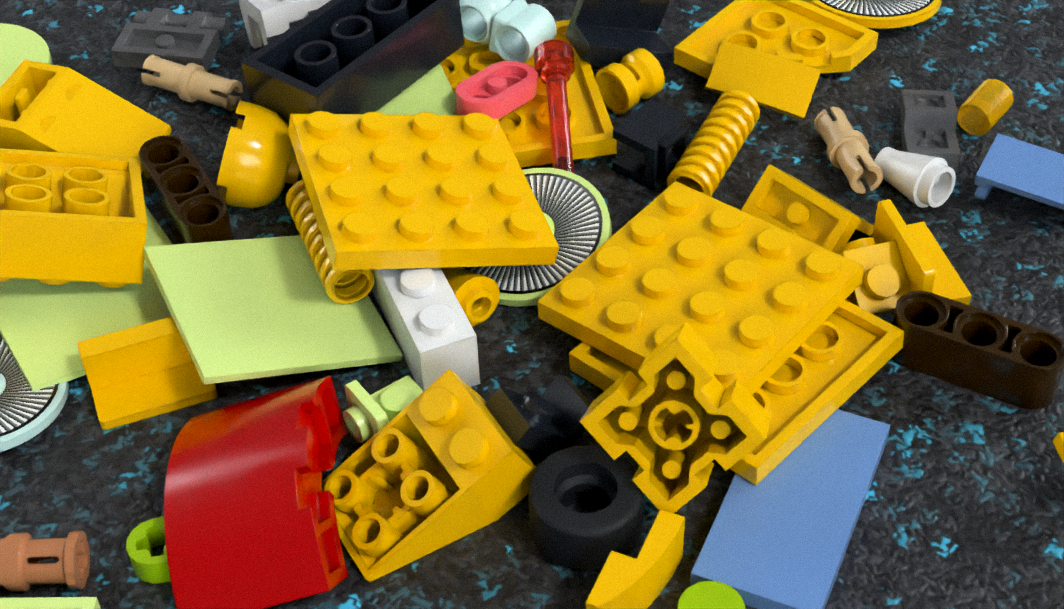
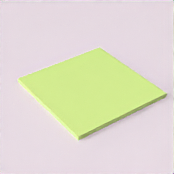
(263, 310)
(48, 320)

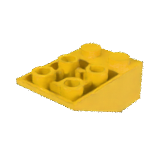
(68, 113)
(426, 479)

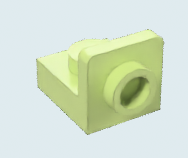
(372, 412)

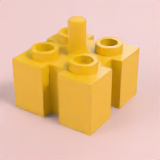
(677, 420)

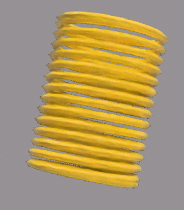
(977, 100)

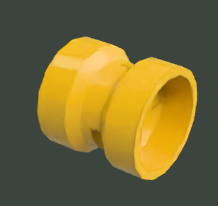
(634, 78)

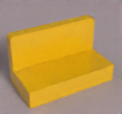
(803, 210)
(921, 255)
(141, 373)

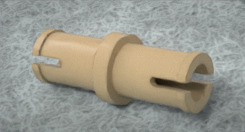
(192, 82)
(848, 150)

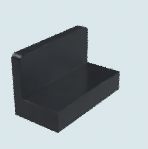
(613, 28)

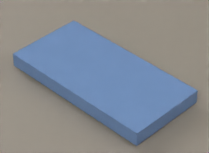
(791, 530)

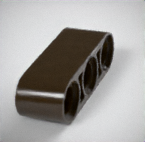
(183, 192)
(979, 350)

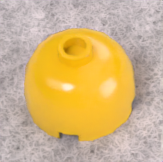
(256, 158)

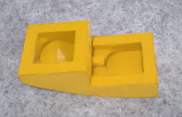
(768, 78)
(639, 581)

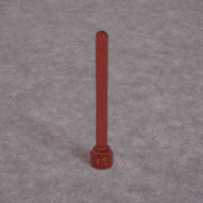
(554, 67)

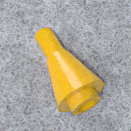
(474, 292)

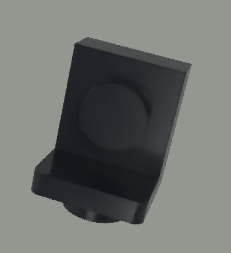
(544, 421)

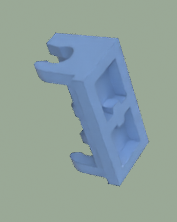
(1023, 171)

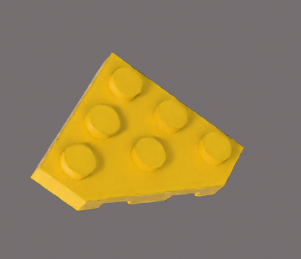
(783, 29)

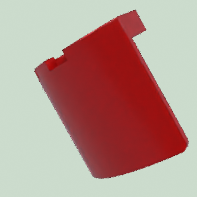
(249, 501)

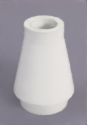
(917, 176)

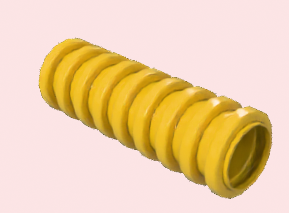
(716, 142)
(340, 285)

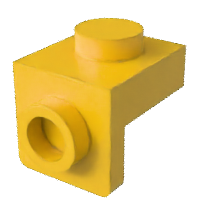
(882, 278)

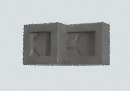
(930, 124)

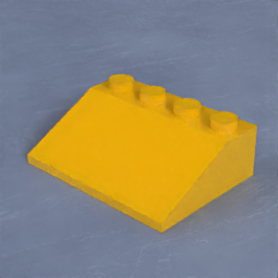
(71, 218)

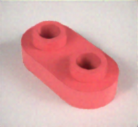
(496, 89)

